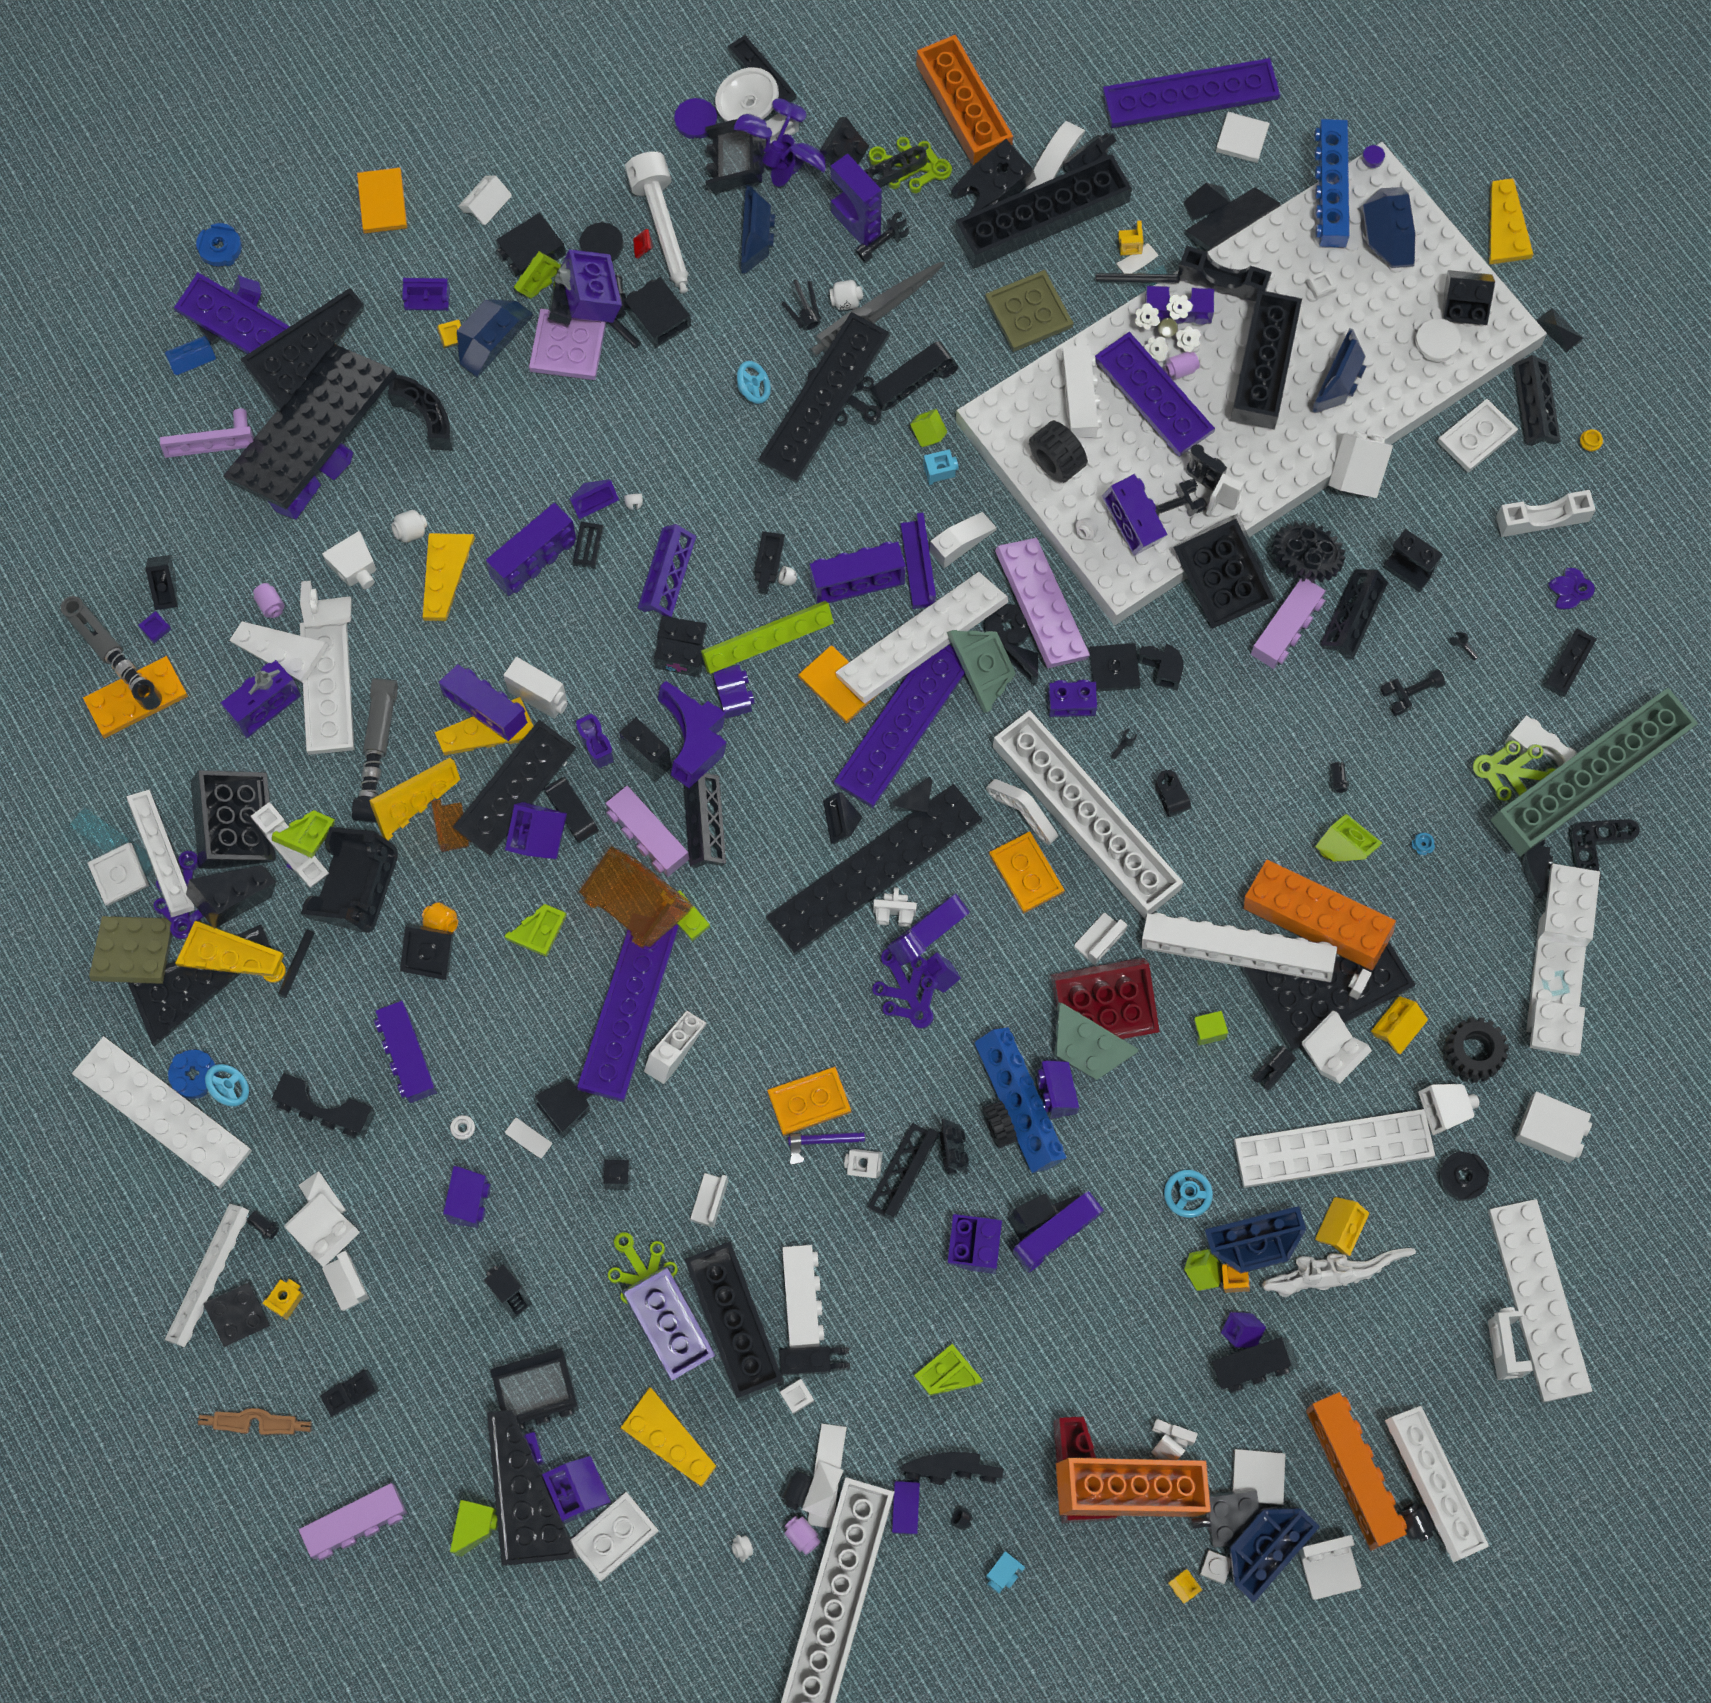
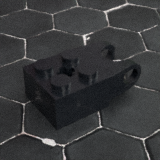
(989, 180)

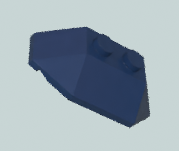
(1391, 226)
(756, 230)
(489, 332)
(1342, 374)
(1257, 1240)
(1268, 1548)

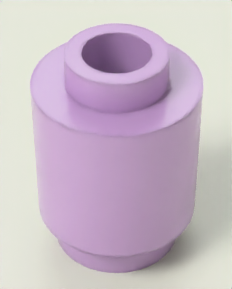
(1182, 365)
(268, 600)
(802, 1535)

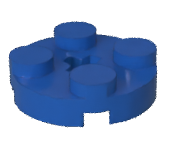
(219, 256)
(183, 1064)

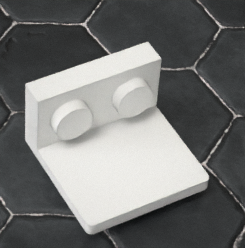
(323, 612)
(1334, 1048)
(321, 1229)
(1330, 1567)

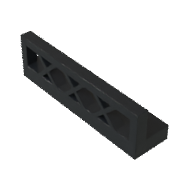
(1535, 401)
(1359, 612)
(698, 821)
(911, 1172)

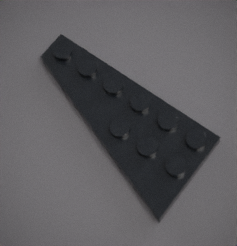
(294, 354)
(183, 992)
(525, 1510)

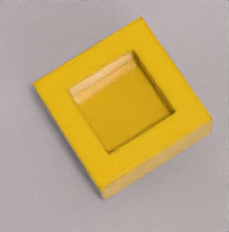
(448, 333)
(1185, 1586)

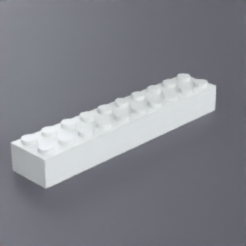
(1087, 814)
(838, 1594)

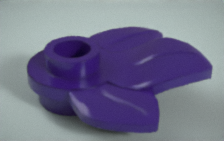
(1568, 588)

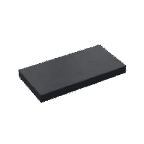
(1231, 218)

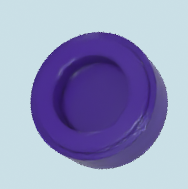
(1373, 156)

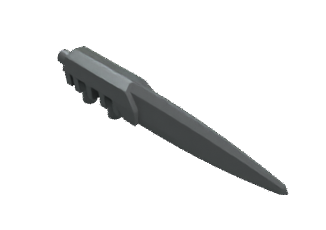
(878, 306)

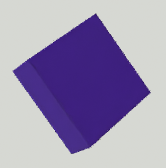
(154, 627)

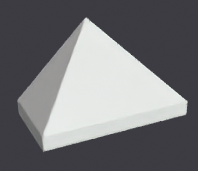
(317, 1184)
(822, 1489)

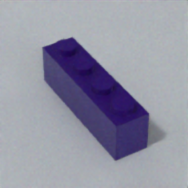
(483, 702)
(405, 1052)

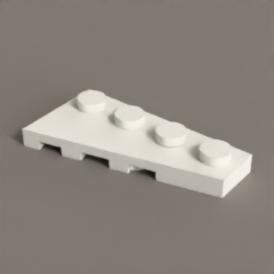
(293, 652)

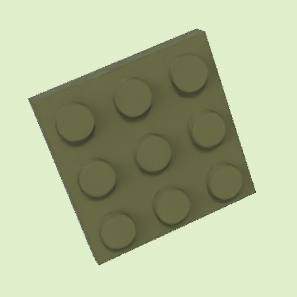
(1029, 310)
(131, 950)

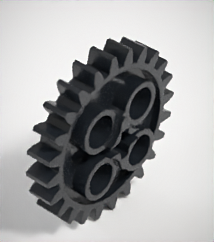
(1318, 562)

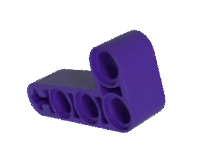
(928, 929)
(1057, 1231)

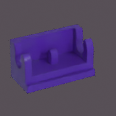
(426, 294)

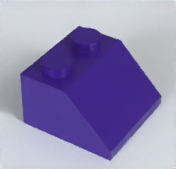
(466, 1198)

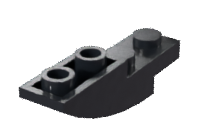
(1536, 866)
(941, 1465)

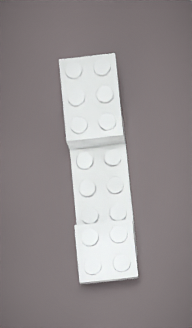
(1561, 945)

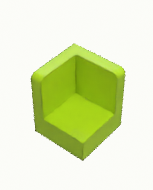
(928, 428)
(1211, 1028)
(1203, 1270)

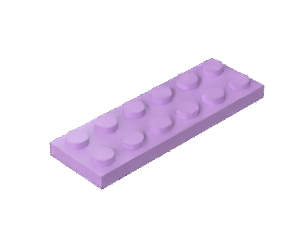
(1042, 602)

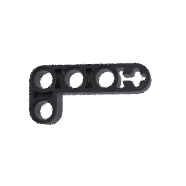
(913, 375)

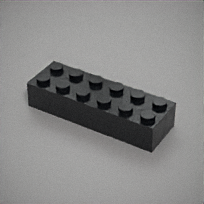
(1266, 359)
(734, 1321)

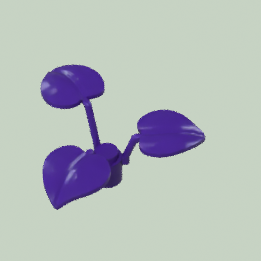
(775, 151)

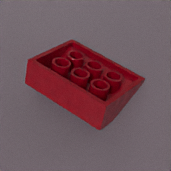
(1112, 996)

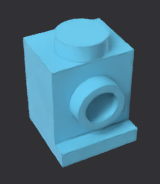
(940, 460)
(1004, 1573)

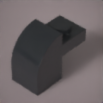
(1169, 664)

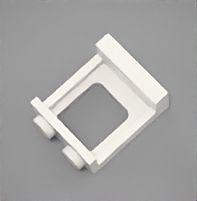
(1503, 1347)

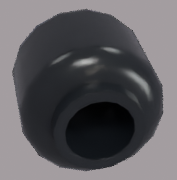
(1418, 1522)

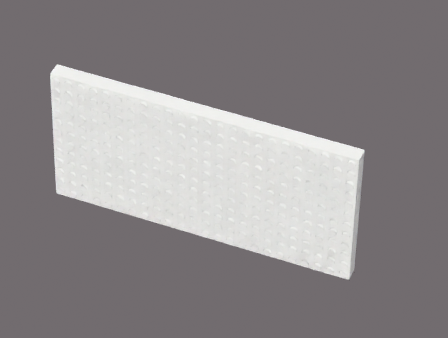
(1275, 465)

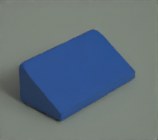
(190, 355)

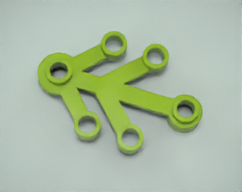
(932, 167)
(1511, 770)
(637, 1263)

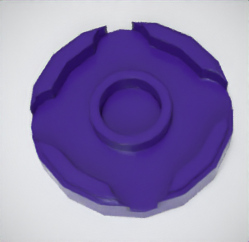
(693, 117)

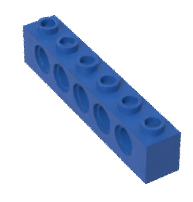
(1334, 133)
(1021, 1099)

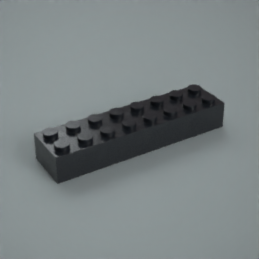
(1042, 211)

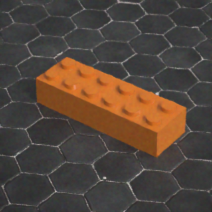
(962, 97)
(1319, 914)
(1355, 1471)
(1132, 1487)

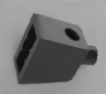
(563, 1106)

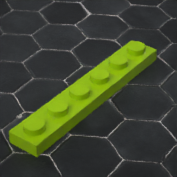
(767, 637)

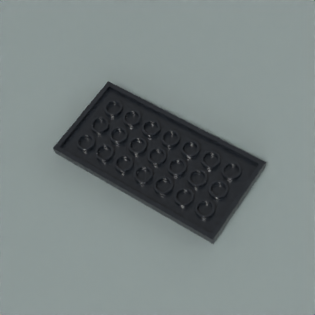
(310, 427)

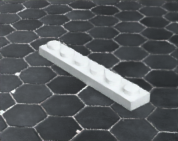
(160, 853)
(207, 1274)

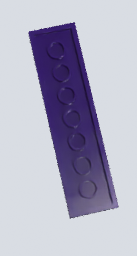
(1191, 92)
(900, 727)
(626, 1017)

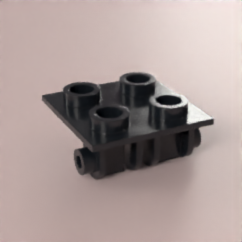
(952, 1140)
(236, 1314)

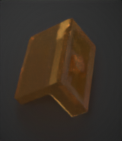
(445, 819)

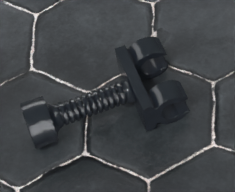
(865, 251)
(1184, 490)
(1434, 679)

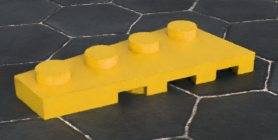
(1508, 230)
(444, 572)
(474, 734)
(403, 801)
(225, 952)
(665, 1436)

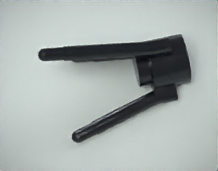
(809, 317)

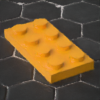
(117, 709)

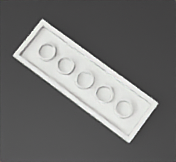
(329, 693)
(1437, 1483)

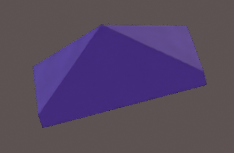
(593, 497)

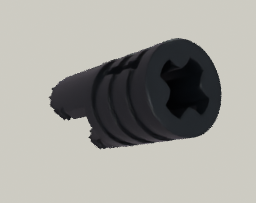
(1277, 1065)

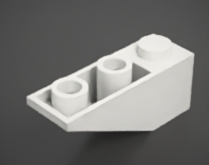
(674, 1047)

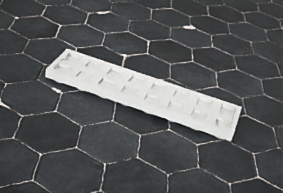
(921, 637)
(162, 1112)
(1334, 1148)
(1540, 1296)

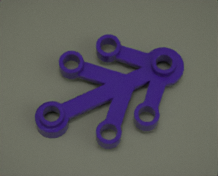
(183, 919)
(908, 991)

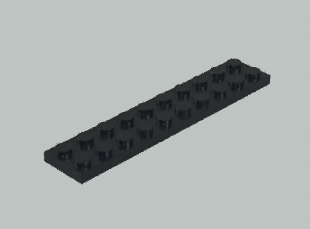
(873, 869)

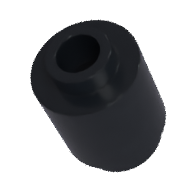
(796, 1490)

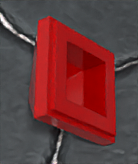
(642, 243)

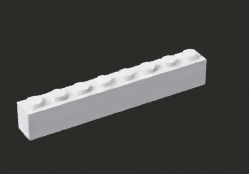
(1239, 947)

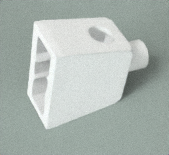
(351, 561)
(1447, 1106)

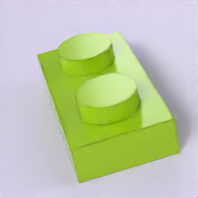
(693, 923)

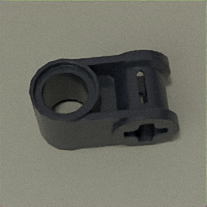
(1174, 796)

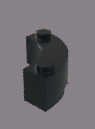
(416, 398)

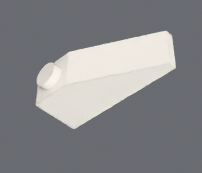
(960, 538)

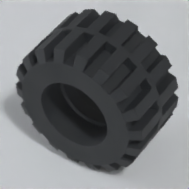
(1058, 451)
(1488, 1036)

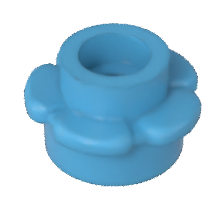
(1427, 839)

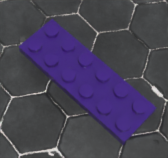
(227, 314)
(1154, 394)

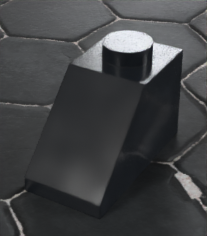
(162, 582)

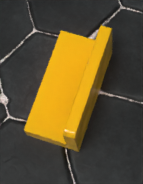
(1400, 1024)
(1342, 1225)

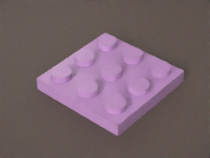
(567, 349)

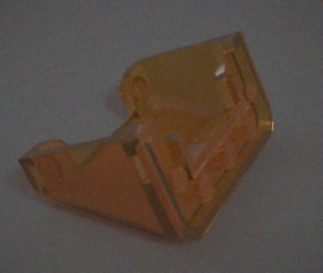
(635, 897)

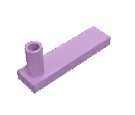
(210, 441)

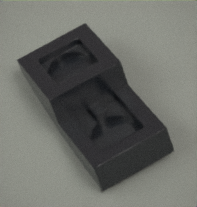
(350, 1393)

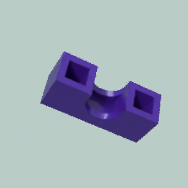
(1201, 299)

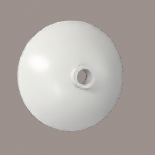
(746, 88)

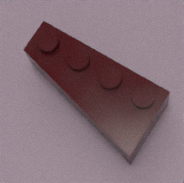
(1074, 1441)

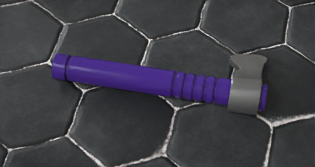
(797, 1140)

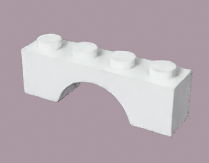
(1522, 518)
(1531, 732)

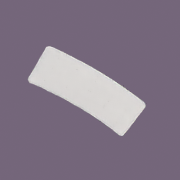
(1135, 262)
(528, 1138)

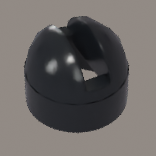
(961, 1519)

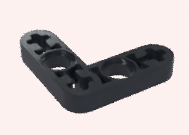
(1594, 838)

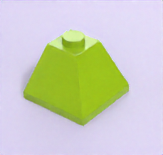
(1347, 841)
(472, 1527)

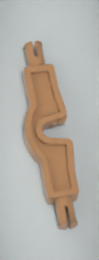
(268, 1423)

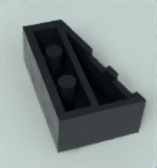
(230, 893)
(1255, 1364)

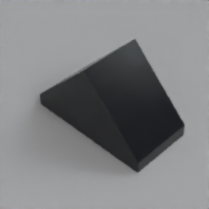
(1032, 1215)

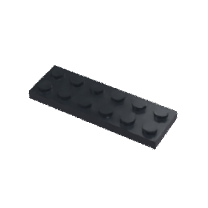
(517, 781)

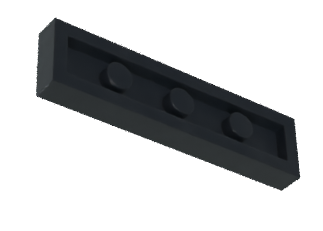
(750, 57)

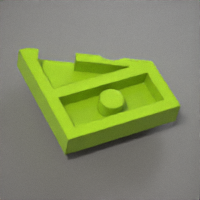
(537, 275)
(305, 834)
(539, 930)
(947, 1373)

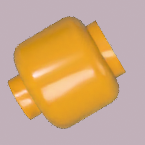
(440, 917)

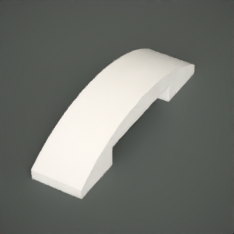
(1056, 152)
(307, 868)
(829, 1452)

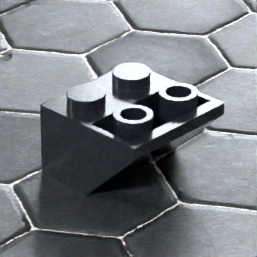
(1468, 297)

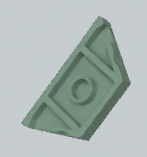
(984, 663)
(1088, 1044)

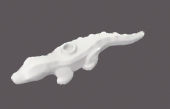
(1331, 1272)

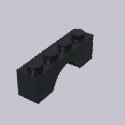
(1203, 270)
(351, 1117)

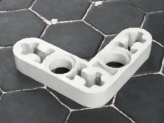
(1026, 805)

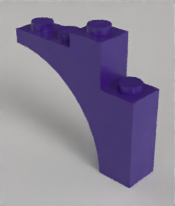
(699, 731)

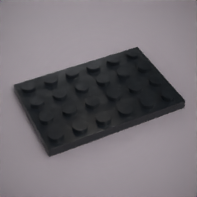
(1303, 1003)

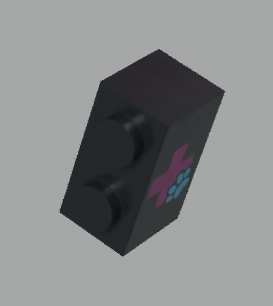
(679, 657)

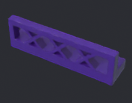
(918, 562)
(660, 567)

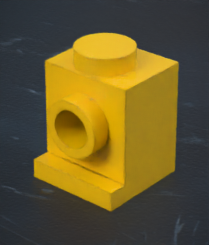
(284, 1307)

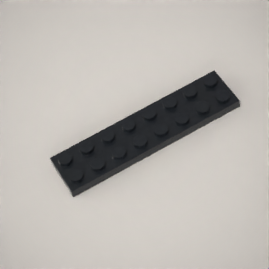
(824, 397)

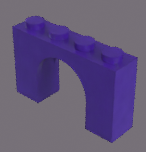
(859, 203)

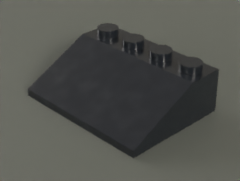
(1225, 571)
(223, 818)

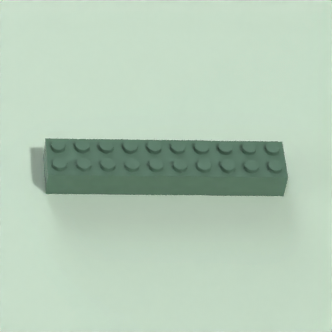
(1593, 772)

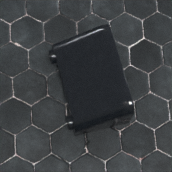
(355, 880)

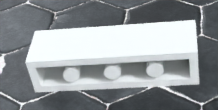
(1080, 392)
(801, 1297)

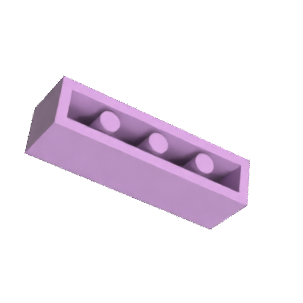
(1288, 622)
(647, 831)
(352, 1522)

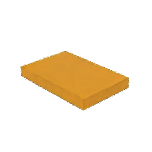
(382, 200)
(823, 681)
(1026, 872)
(809, 1101)

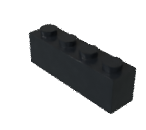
(507, 1290)

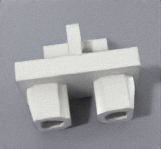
(894, 905)

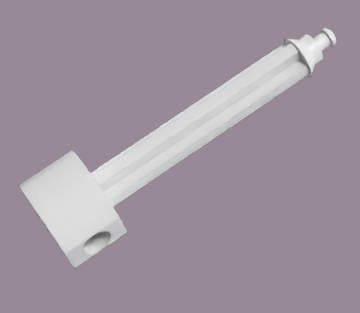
(648, 177)

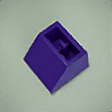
(535, 831)
(1058, 1089)
(974, 1243)
(576, 1489)

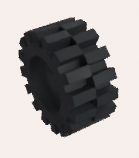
(999, 1124)

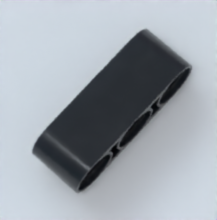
(577, 819)

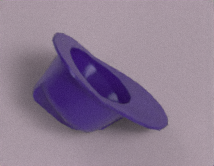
(787, 167)

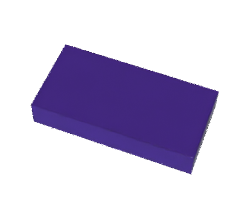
(905, 1508)

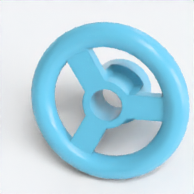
(750, 384)
(223, 1088)
(1180, 1177)

